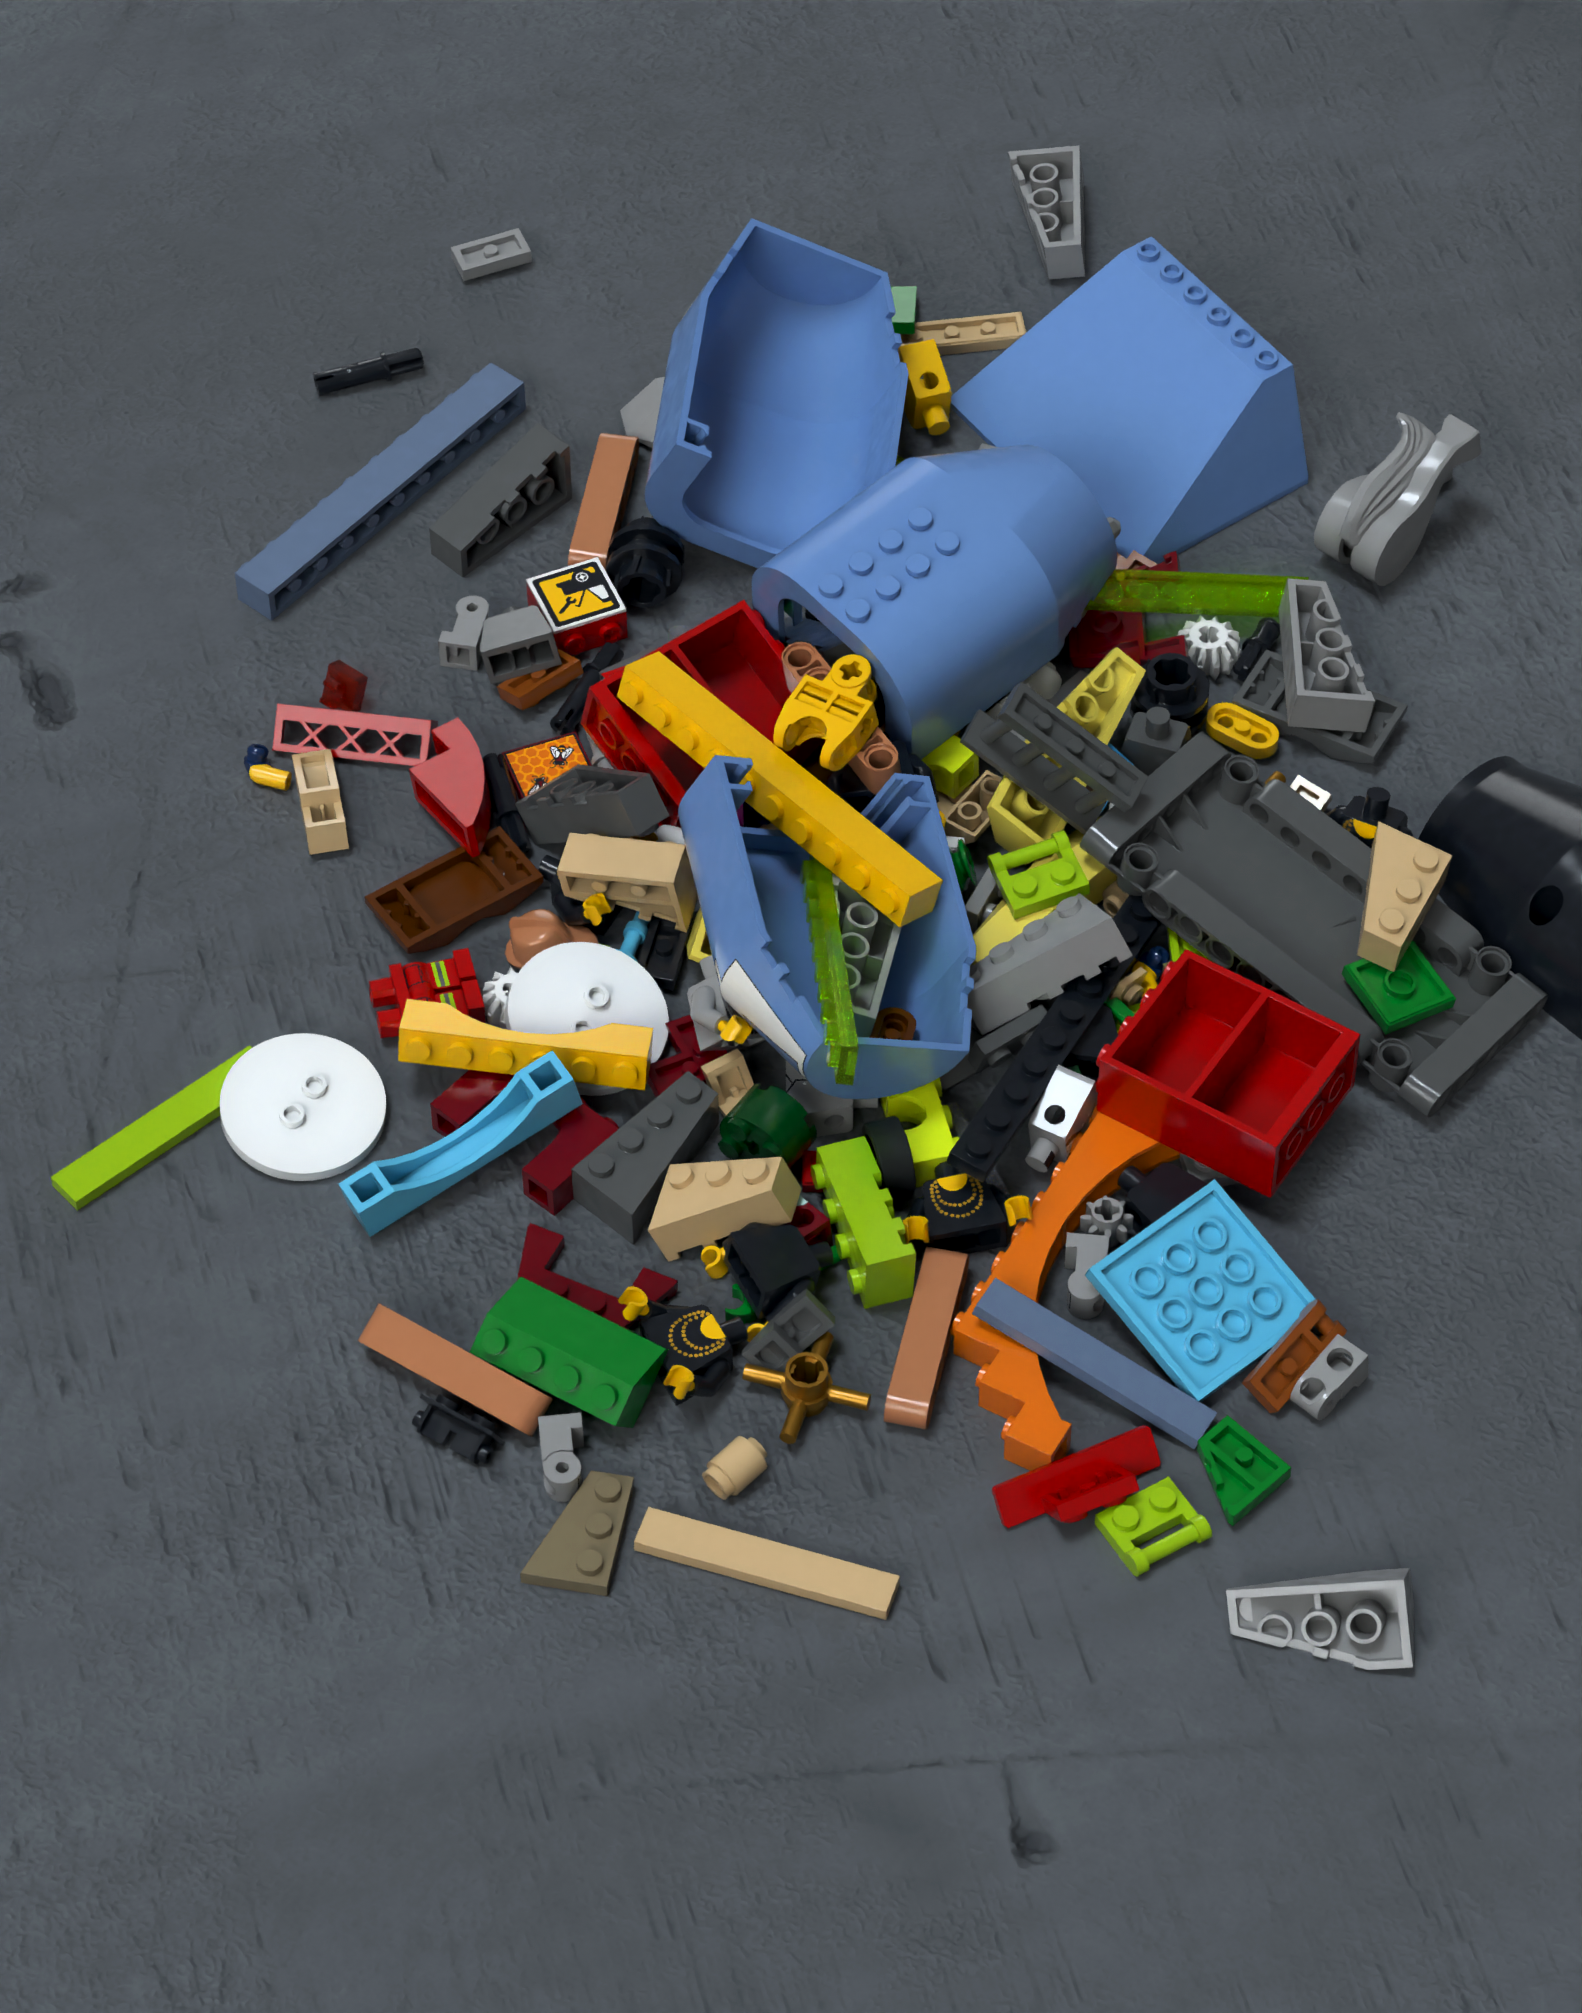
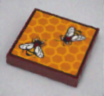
(543, 761)

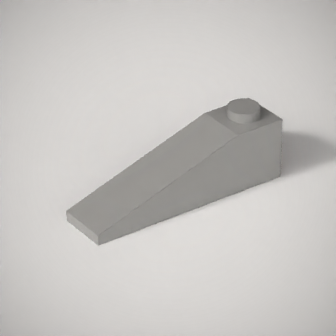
(1339, 1616)

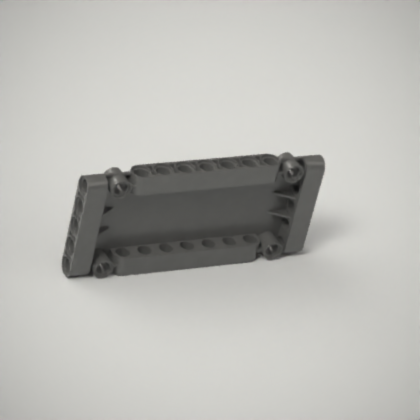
(1259, 882)

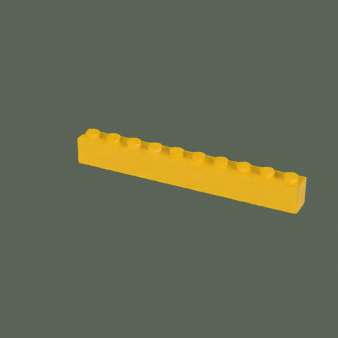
(782, 790)

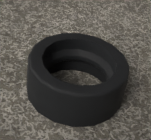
(892, 1155)

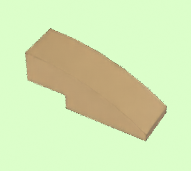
(320, 801)

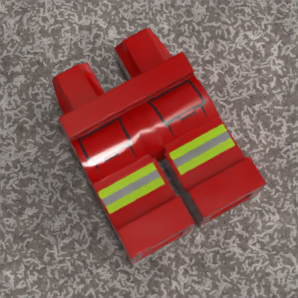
(440, 981)

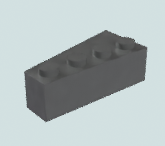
(627, 1171)

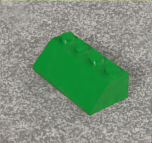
(570, 1352)

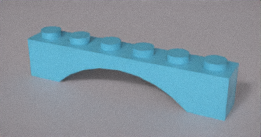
(401, 1184)

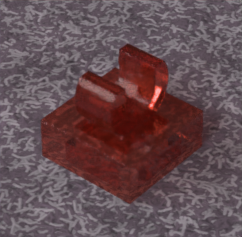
(343, 687)

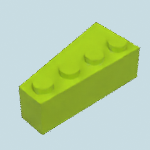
(865, 1222)

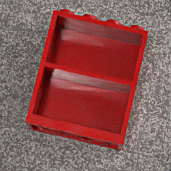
(730, 659)
(1226, 1072)

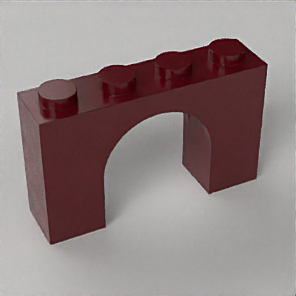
(547, 1176)

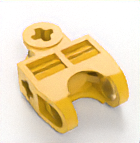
(831, 711)

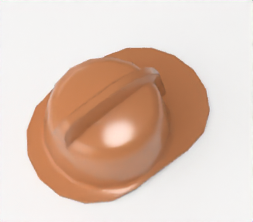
(539, 931)

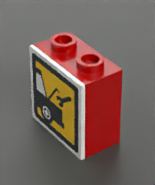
(579, 606)

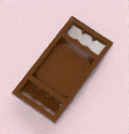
(454, 892)

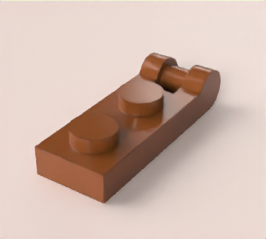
(1291, 1356)

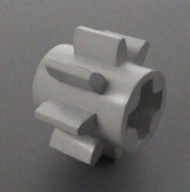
(1107, 1218)

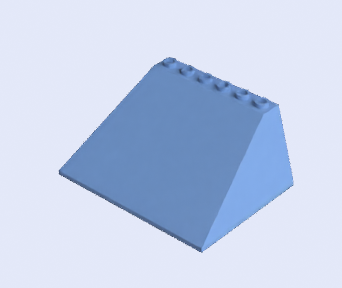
(1151, 401)

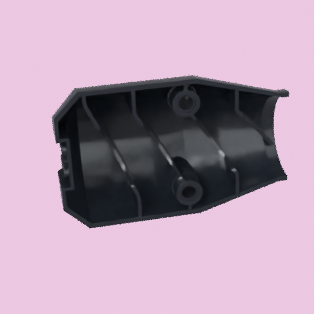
(1519, 873)

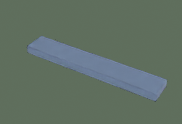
(1094, 1363)

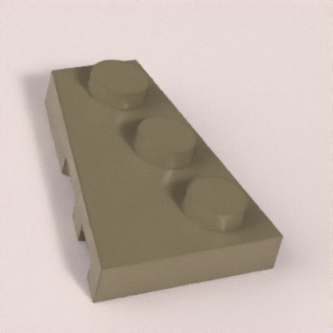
(585, 1539)

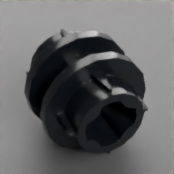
(645, 562)
(1176, 685)

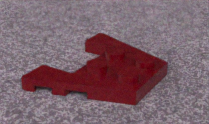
(1105, 630)
(542, 1250)

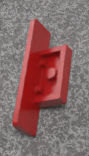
(1079, 1481)

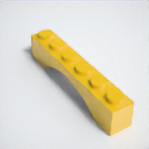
(447, 1038)

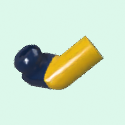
(261, 770)
(1153, 963)

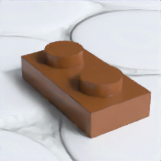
(530, 688)

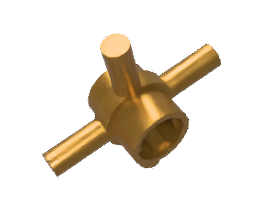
(806, 1386)

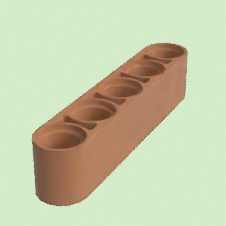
(604, 497)
(878, 756)
(926, 1338)
(455, 1369)

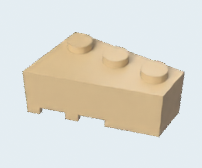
(631, 874)
(1399, 893)
(718, 1198)

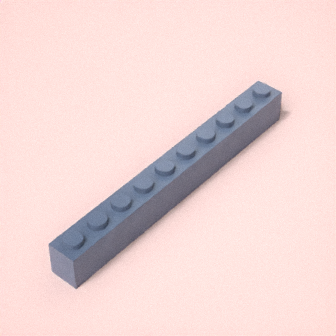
(380, 491)

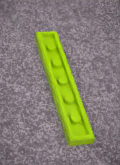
(144, 1139)

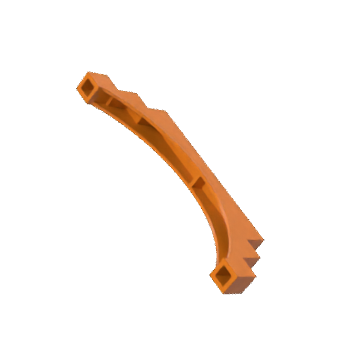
(1010, 1372)

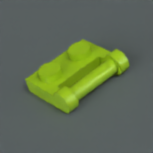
(1041, 885)
(1146, 1517)

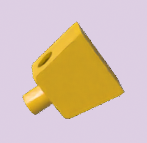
(927, 398)

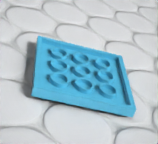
(1202, 1291)

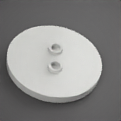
(582, 989)
(302, 1107)

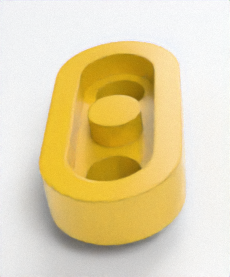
(1245, 730)

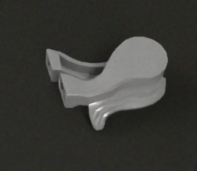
(1384, 514)

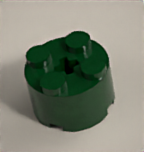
(766, 1126)

